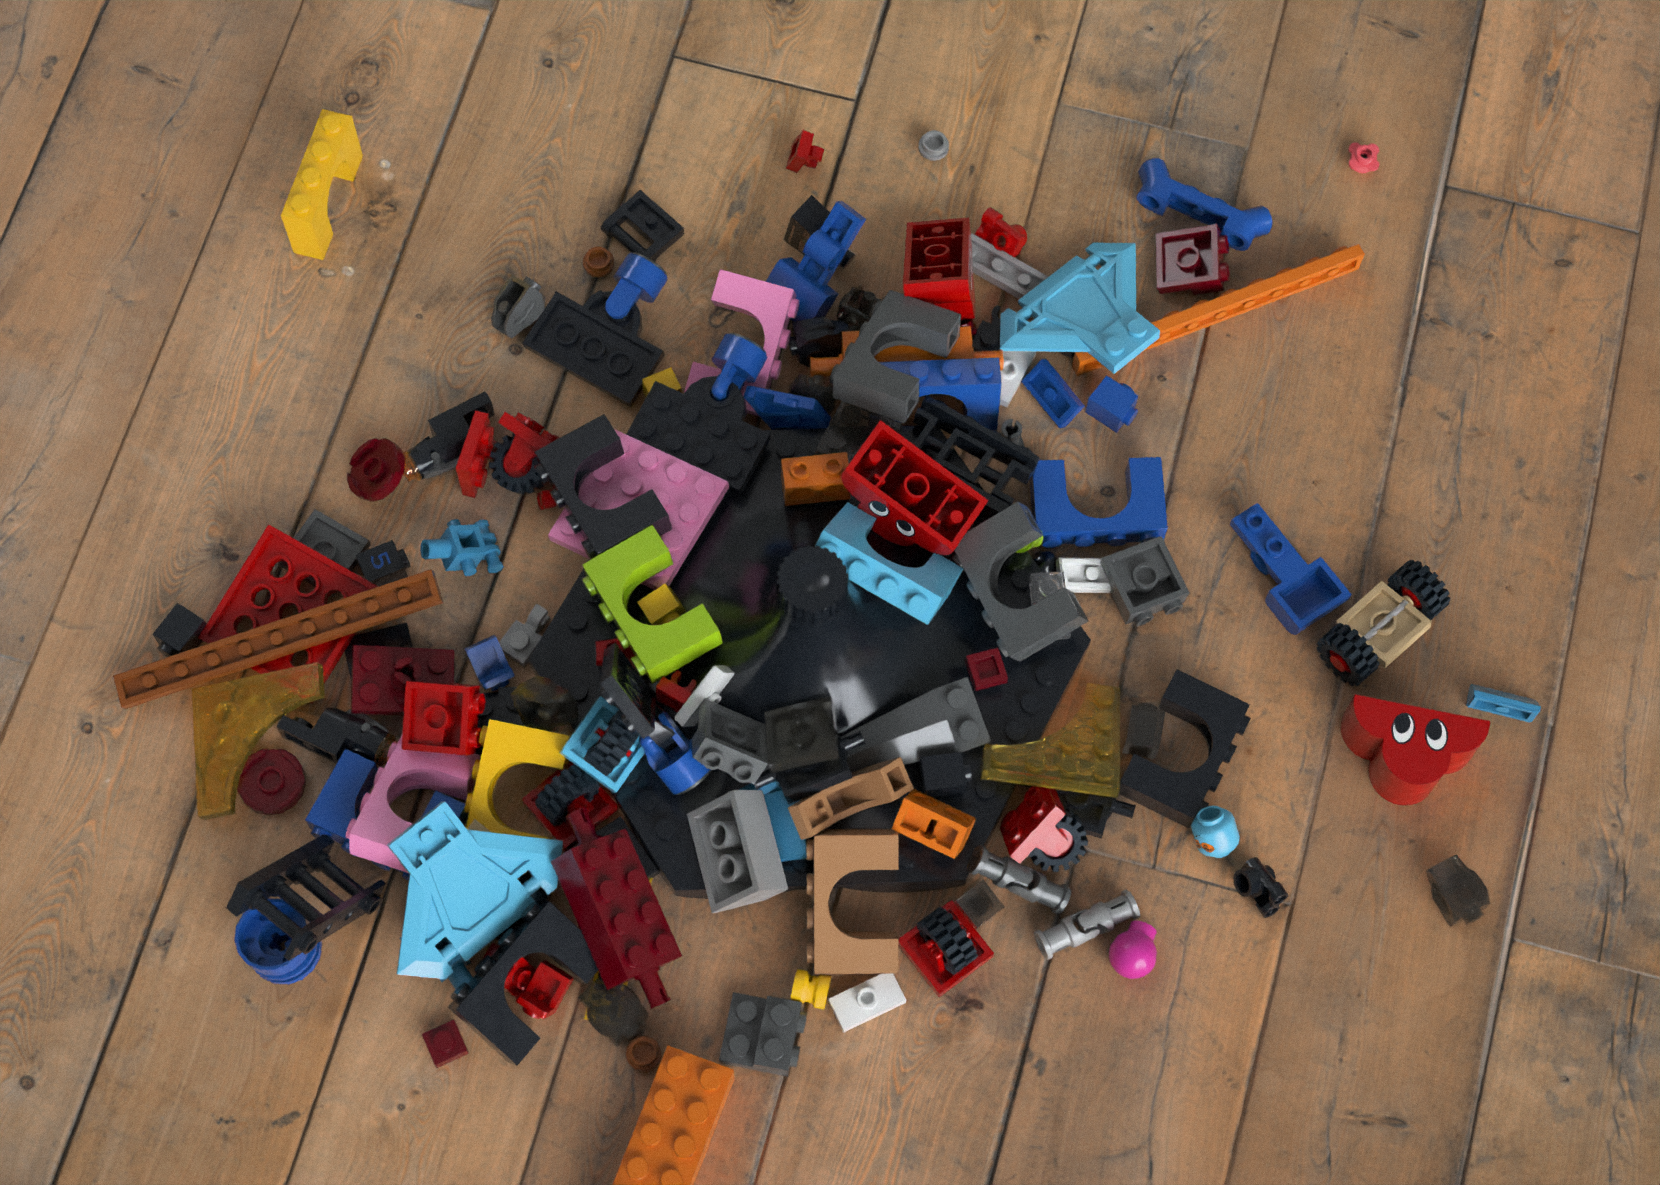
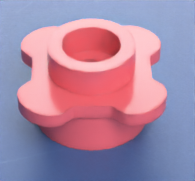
(1362, 164)

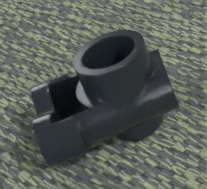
(1260, 882)

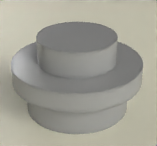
(933, 145)

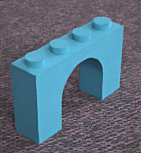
(912, 590)

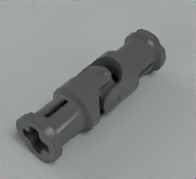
(1019, 879)

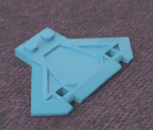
(1084, 310)
(464, 887)

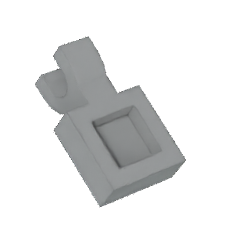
(523, 638)

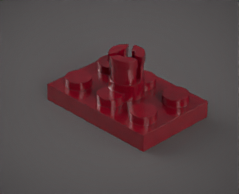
(382, 673)

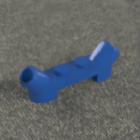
(1162, 192)

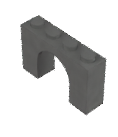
(894, 322)
(982, 556)

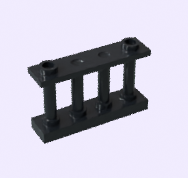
(297, 869)

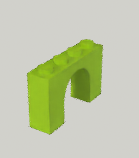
(656, 647)

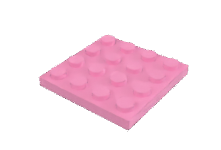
(683, 490)

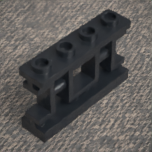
(980, 443)

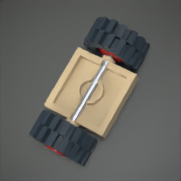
(1383, 623)

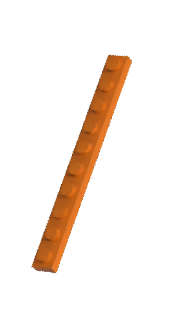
(1236, 302)

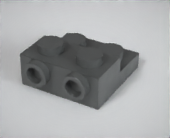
(1145, 581)
(730, 742)
(762, 1033)

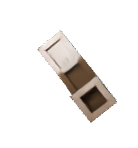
(867, 788)

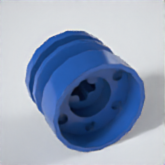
(260, 946)

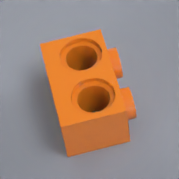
(814, 478)
(933, 823)

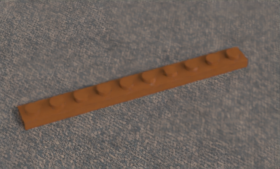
(277, 639)

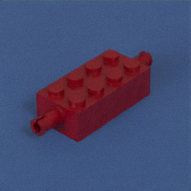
(616, 908)

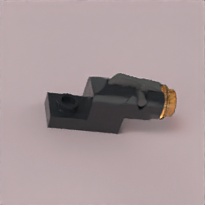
(449, 432)
(339, 731)

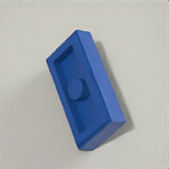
(1052, 393)

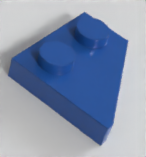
(786, 410)

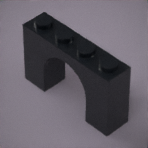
(566, 466)
(1218, 719)
(483, 1002)

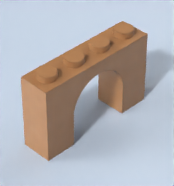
(834, 946)

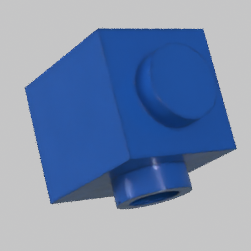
(1112, 404)

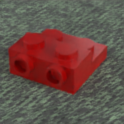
(442, 717)

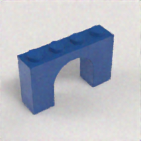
(970, 380)
(1063, 524)
(342, 799)

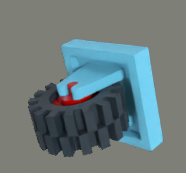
(604, 746)

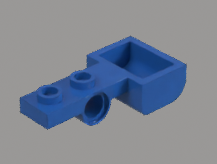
(822, 256)
(1303, 590)

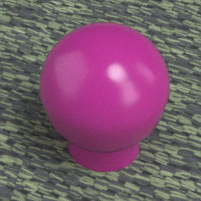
(1134, 951)

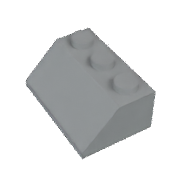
(737, 850)

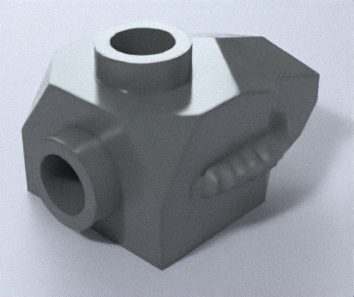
(517, 306)

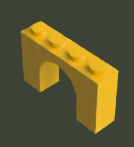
(330, 153)
(503, 748)

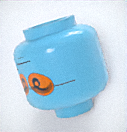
(1215, 832)

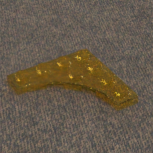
(232, 720)
(1075, 758)

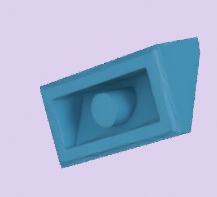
(1502, 703)
(784, 829)

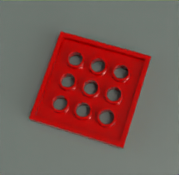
(285, 591)

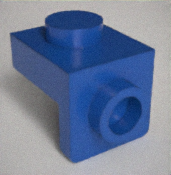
(489, 663)

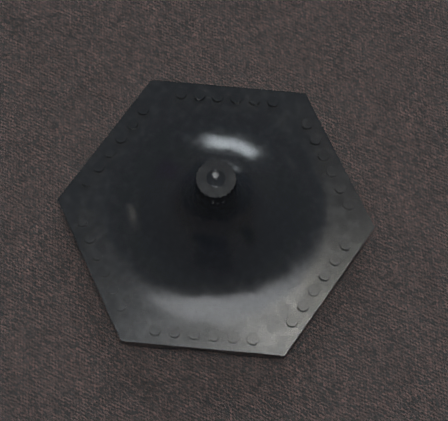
(809, 634)

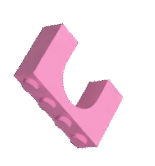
(770, 306)
(404, 772)

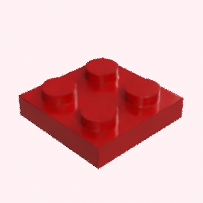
(475, 455)

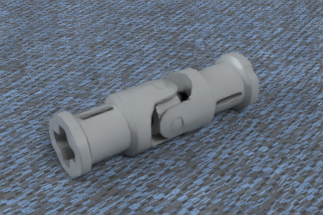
(1091, 923)

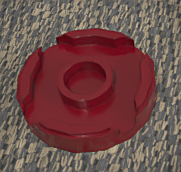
(376, 469)
(271, 781)

